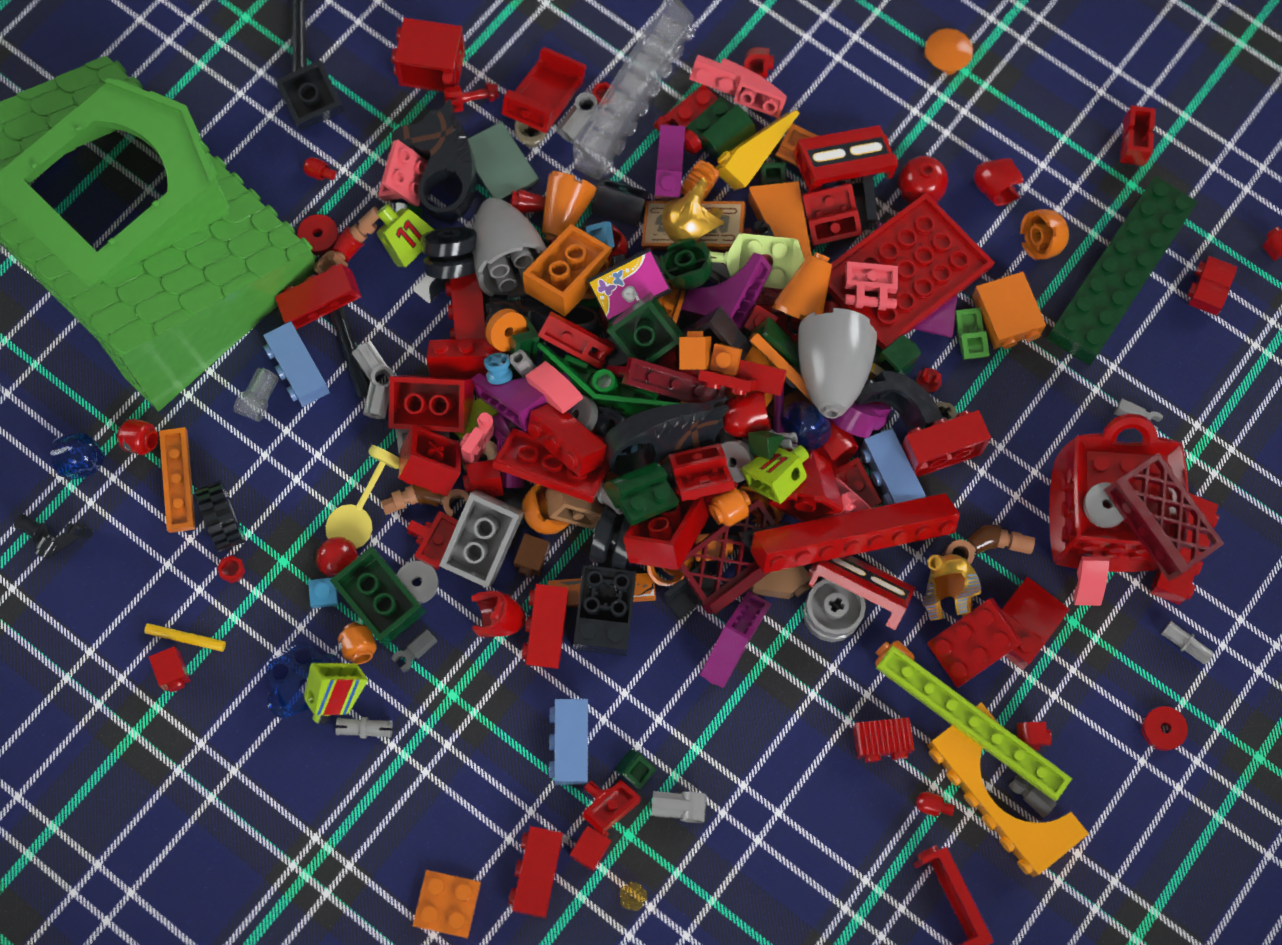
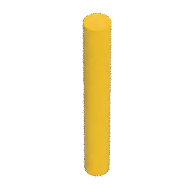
(185, 637)

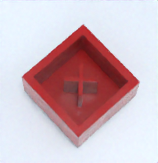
(430, 461)

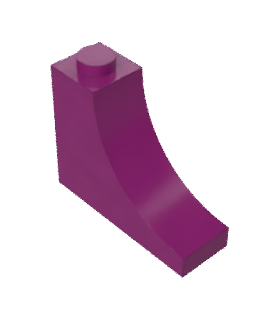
(669, 163)
(733, 295)
(511, 399)
(734, 639)

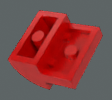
(831, 214)
(700, 472)

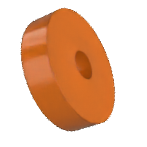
(499, 323)

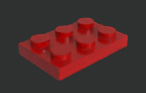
(975, 642)

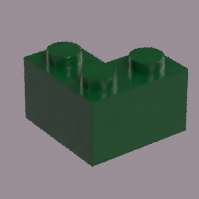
(898, 357)

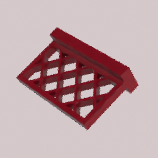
(665, 381)
(1149, 526)
(741, 580)

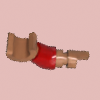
(349, 242)

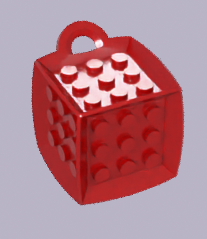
(1102, 459)

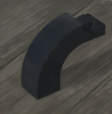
(904, 396)

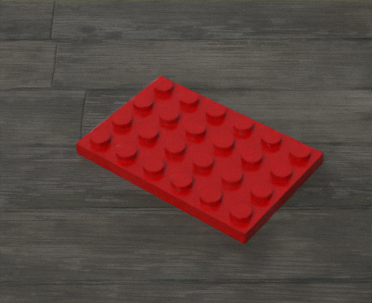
(932, 262)

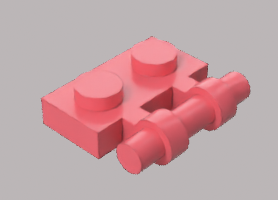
(873, 278)
(475, 444)

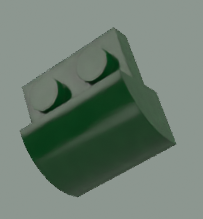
(722, 127)
(642, 493)

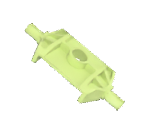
(785, 253)

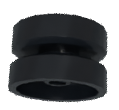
(449, 252)
(609, 537)

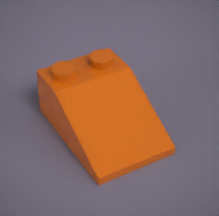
(562, 270)

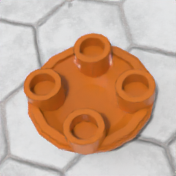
(948, 50)

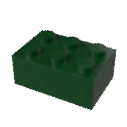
(378, 596)

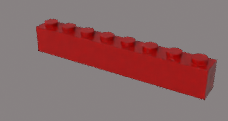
(854, 533)

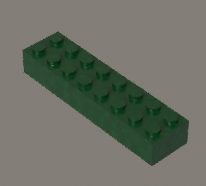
(1122, 271)

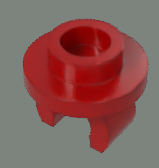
(929, 379)

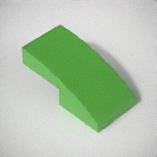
(971, 334)

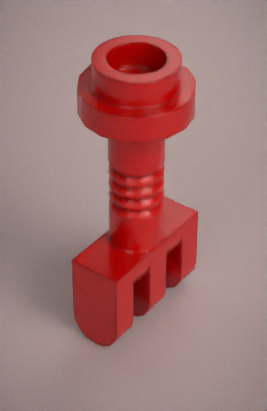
(458, 98)

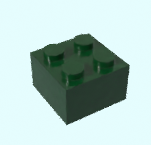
(645, 330)

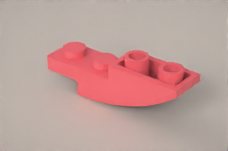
(746, 86)

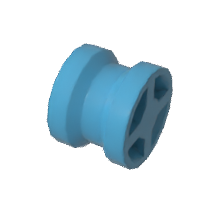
(498, 368)

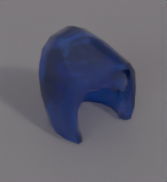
(808, 423)
(76, 456)

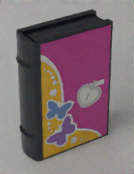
(628, 283)

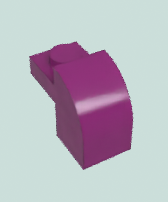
(863, 419)

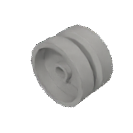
(828, 624)

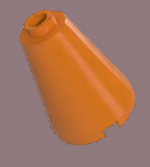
(564, 202)
(806, 289)

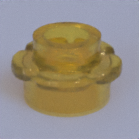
(633, 888)

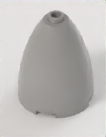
(500, 235)
(835, 358)

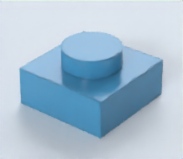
(602, 232)
(322, 593)

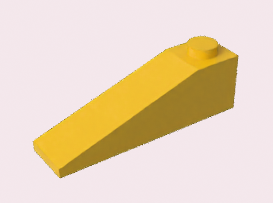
(744, 160)

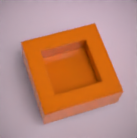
(725, 359)

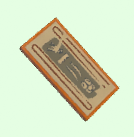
(718, 239)

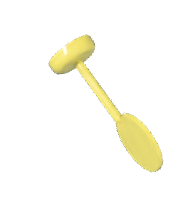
(352, 520)

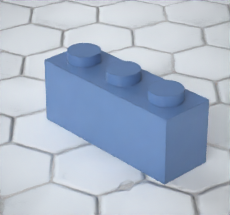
(295, 364)
(891, 468)
(569, 742)

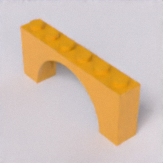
(1032, 843)

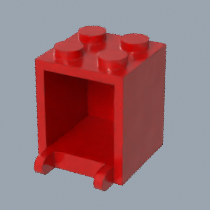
(428, 54)

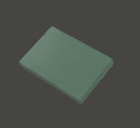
(501, 162)

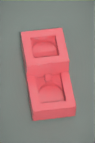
(555, 387)
(1092, 580)

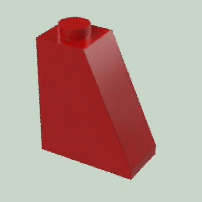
(816, 495)

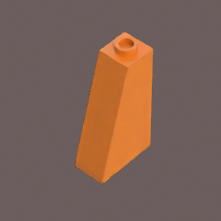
(782, 209)

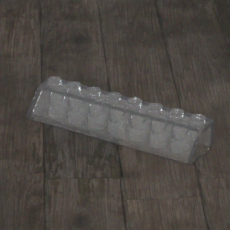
(632, 89)

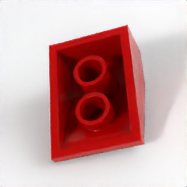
(1034, 618)

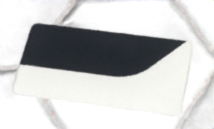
(430, 288)

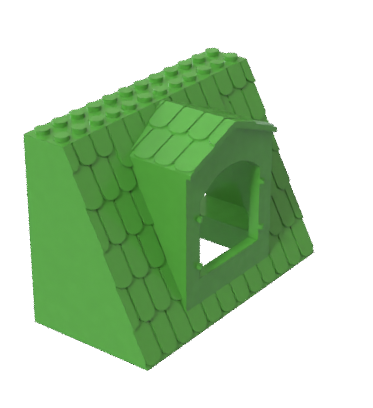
(179, 276)

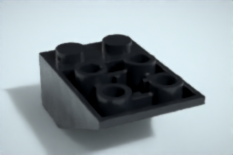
(604, 610)

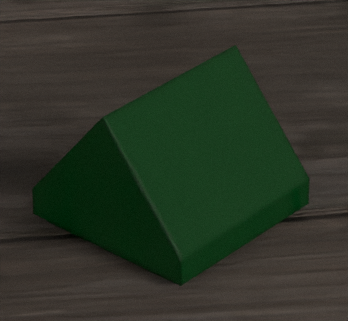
(764, 443)

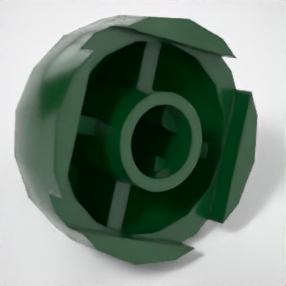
(686, 264)

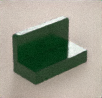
(779, 340)
(527, 342)

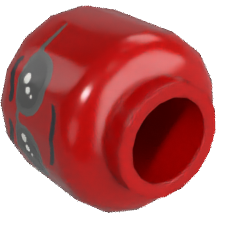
(137, 436)

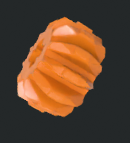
(700, 170)

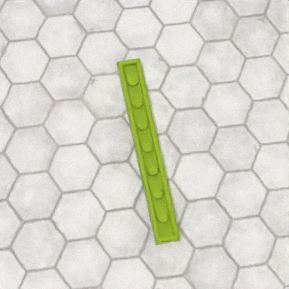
(974, 723)

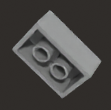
(481, 538)

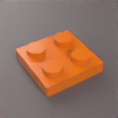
(447, 904)

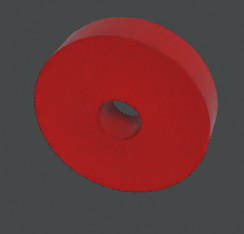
(322, 224)
(1176, 728)

